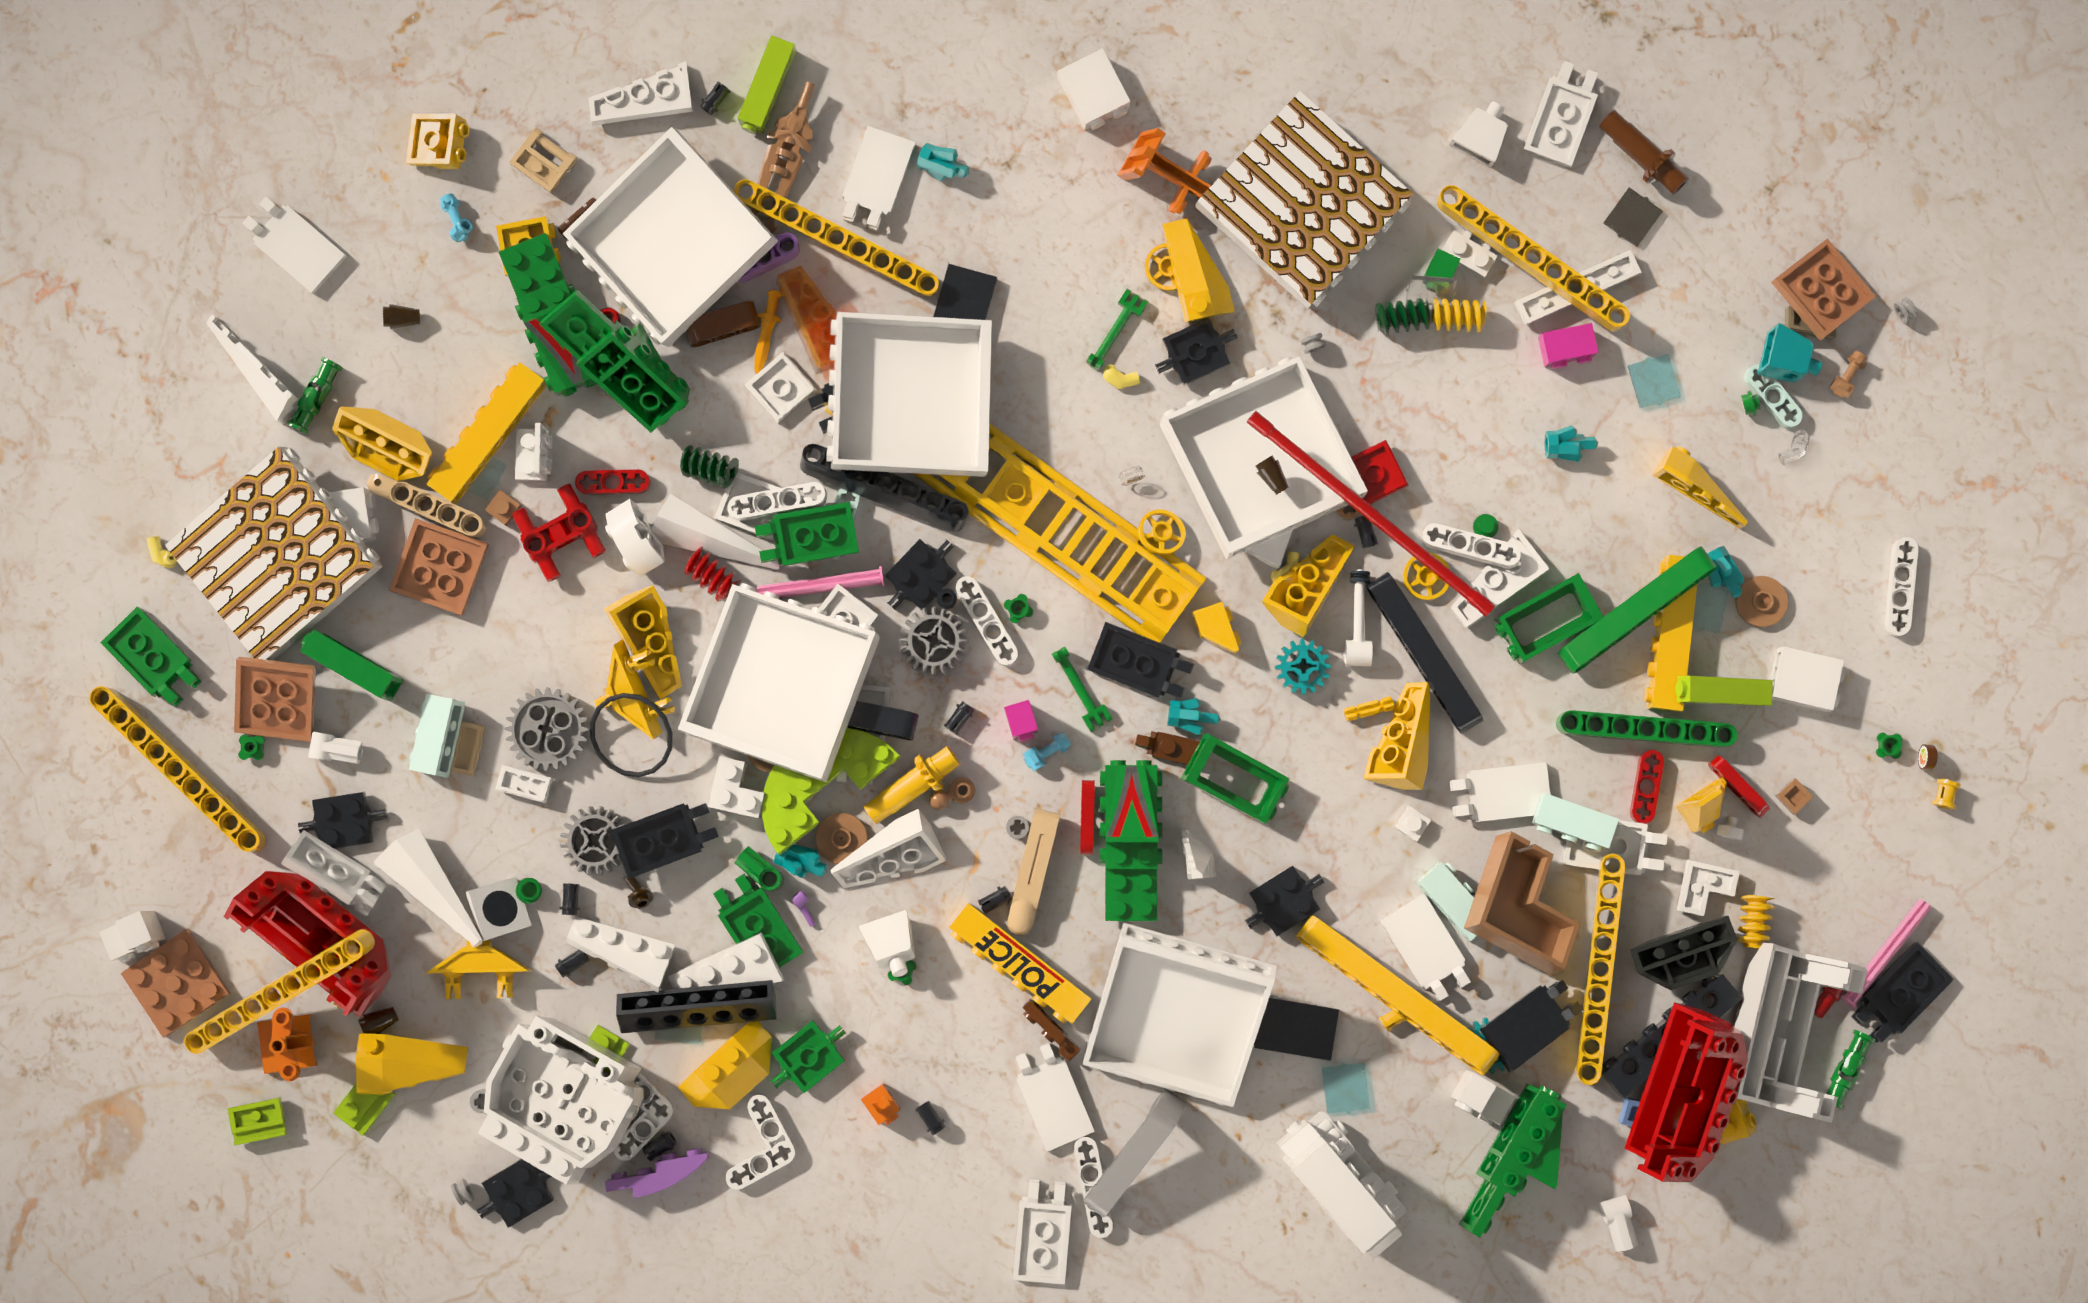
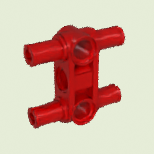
(558, 532)

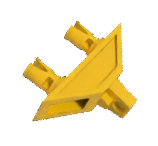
(625, 679)
(479, 959)

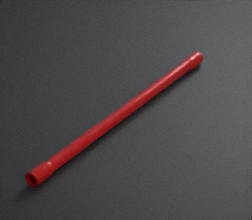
(1472, 596)

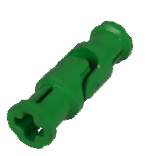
(311, 401)
(1848, 1067)

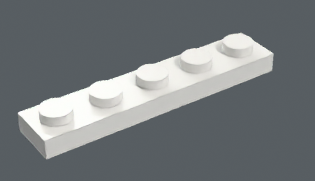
(1602, 275)

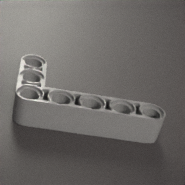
(1136, 1153)

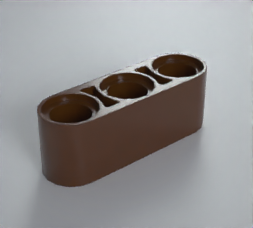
(723, 324)

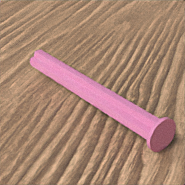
(825, 584)
(1889, 949)

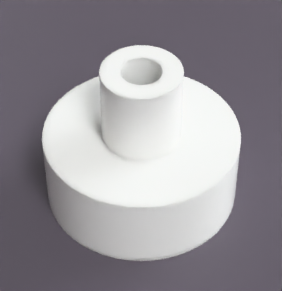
(1730, 830)

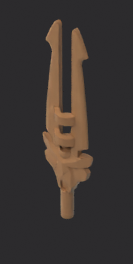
(791, 134)

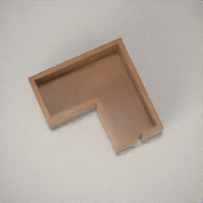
(1509, 909)

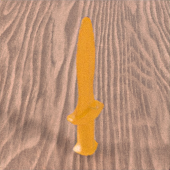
(768, 321)

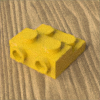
(437, 141)
(520, 231)

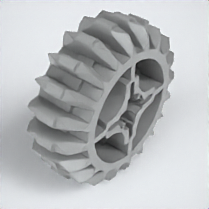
(955, 648)
(578, 856)

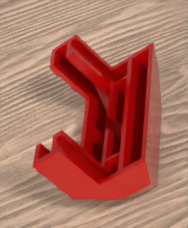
(302, 923)
(1688, 1095)

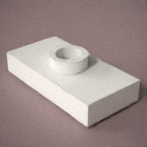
(524, 784)

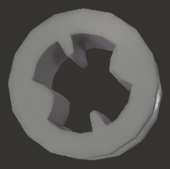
(1905, 310)
(1313, 343)
(1011, 821)
(476, 1095)
(462, 1192)

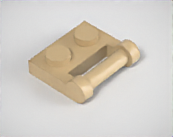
(537, 166)

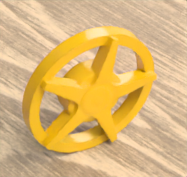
(1164, 268)
(1161, 532)
(1424, 578)

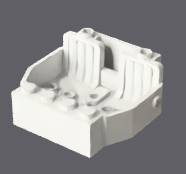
(534, 1079)
(1343, 1182)

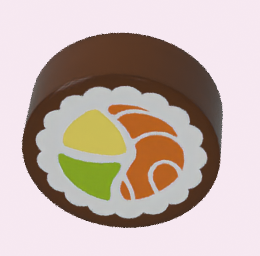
(1927, 757)

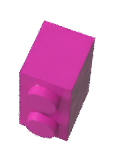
(1568, 345)
(1021, 721)

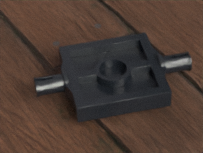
(1196, 351)
(920, 574)
(343, 820)
(1284, 901)
(516, 1192)

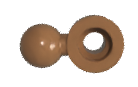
(940, 799)

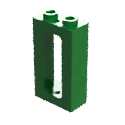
(1573, 585)
(351, 665)
(1276, 782)

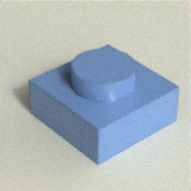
(1628, 1111)

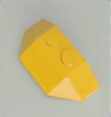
(382, 442)
(731, 1069)

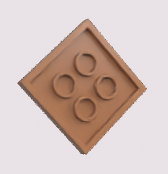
(1823, 289)
(438, 567)
(274, 699)
(175, 983)

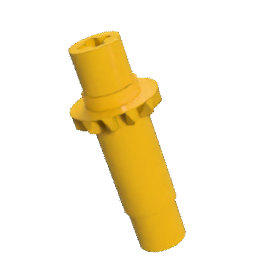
(925, 775)

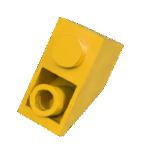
(1215, 627)

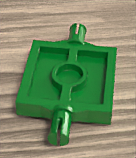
(808, 1056)

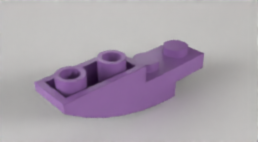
(668, 1172)

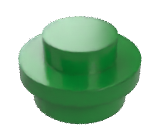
(1750, 403)
(1485, 525)
(528, 890)

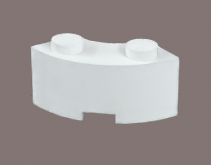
(634, 538)

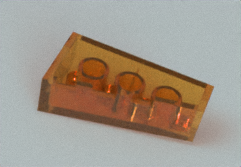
(810, 316)

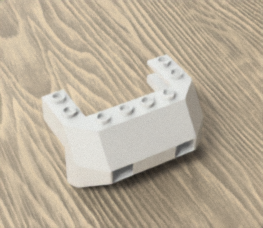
(1776, 1023)

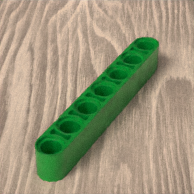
(1637, 610)
(1658, 725)

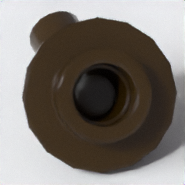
(640, 895)

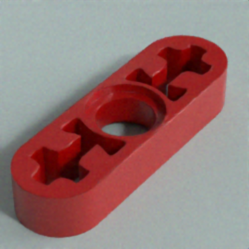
(593, 476)
(1658, 769)
(1739, 786)
(1087, 817)

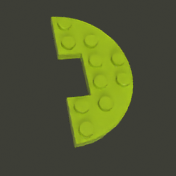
(786, 791)

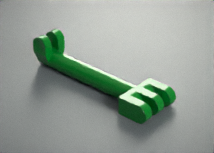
(1096, 361)
(1061, 657)

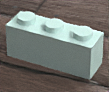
(437, 735)
(1574, 822)
(1449, 895)

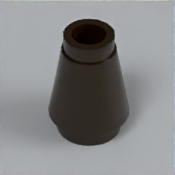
(400, 316)
(1272, 474)
(378, 1021)

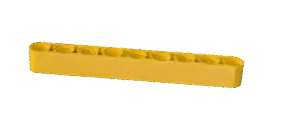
(827, 229)
(1538, 270)
(166, 764)
(1602, 981)
(286, 985)
(1397, 995)

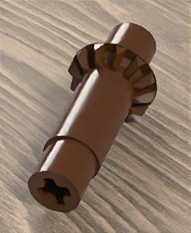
(1646, 154)

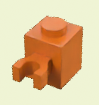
(881, 1105)

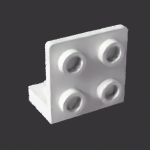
(532, 454)

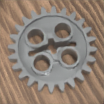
(524, 723)

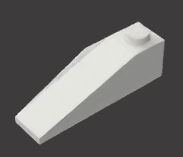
(898, 848)

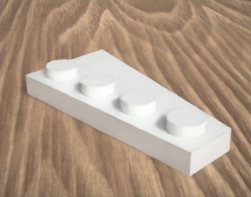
(652, 97)
(1502, 583)
(632, 953)
(740, 963)

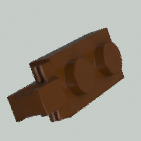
(1168, 746)
(1052, 1030)

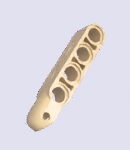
(390, 489)
(1032, 871)

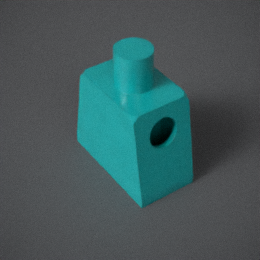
(1787, 355)

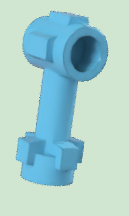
(462, 227)
(1035, 758)

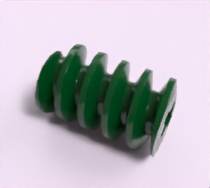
(1403, 315)
(708, 467)

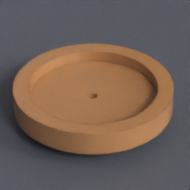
(1766, 590)
(834, 828)

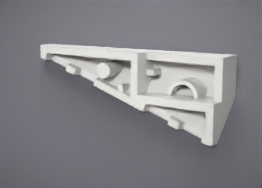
(267, 386)
(689, 529)
(1198, 857)
(416, 869)

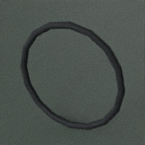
(656, 709)

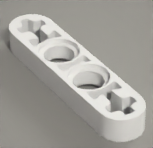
(776, 497)
(1472, 541)
(1905, 587)
(989, 619)
(1087, 1185)

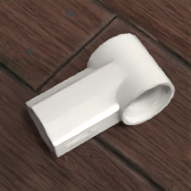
(329, 747)
(1618, 1217)

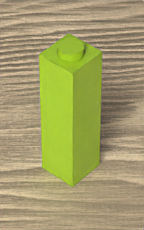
(766, 85)
(1724, 690)

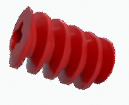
(710, 575)

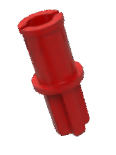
(1826, 1000)

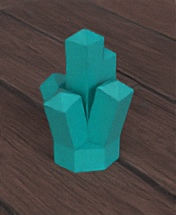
(941, 162)
(1567, 444)
(1726, 573)
(1183, 716)
(800, 861)

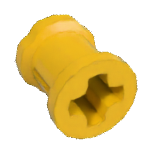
(1946, 794)

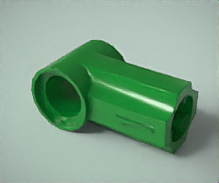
(758, 868)

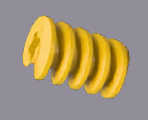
(1458, 314)
(1755, 921)

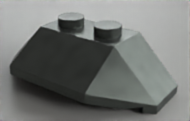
(1686, 953)

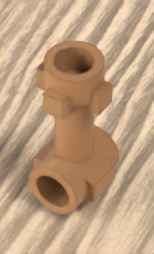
(1842, 386)

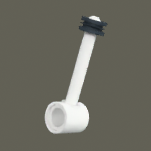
(1358, 651)

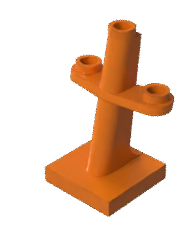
(1145, 155)
(286, 1044)

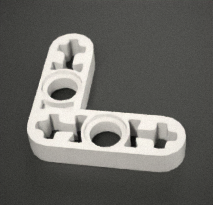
(649, 1116)
(772, 1144)

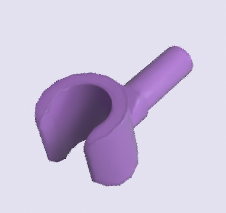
(799, 901)

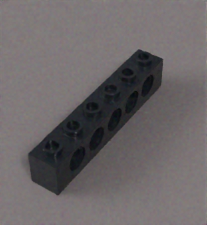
(696, 1006)
(1622, 1083)

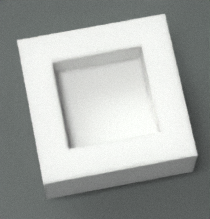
(1412, 823)

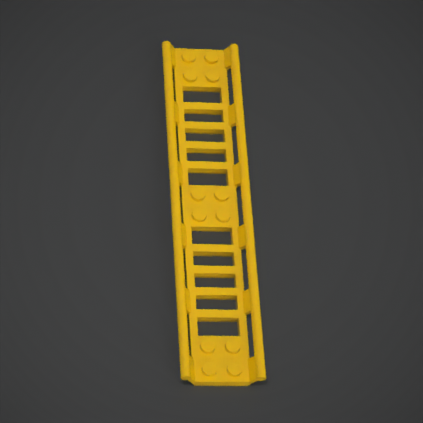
(1018, 492)

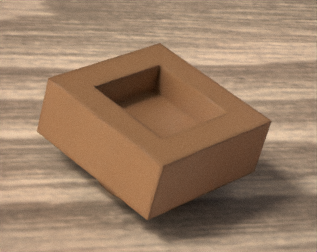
(502, 507)
(1794, 796)

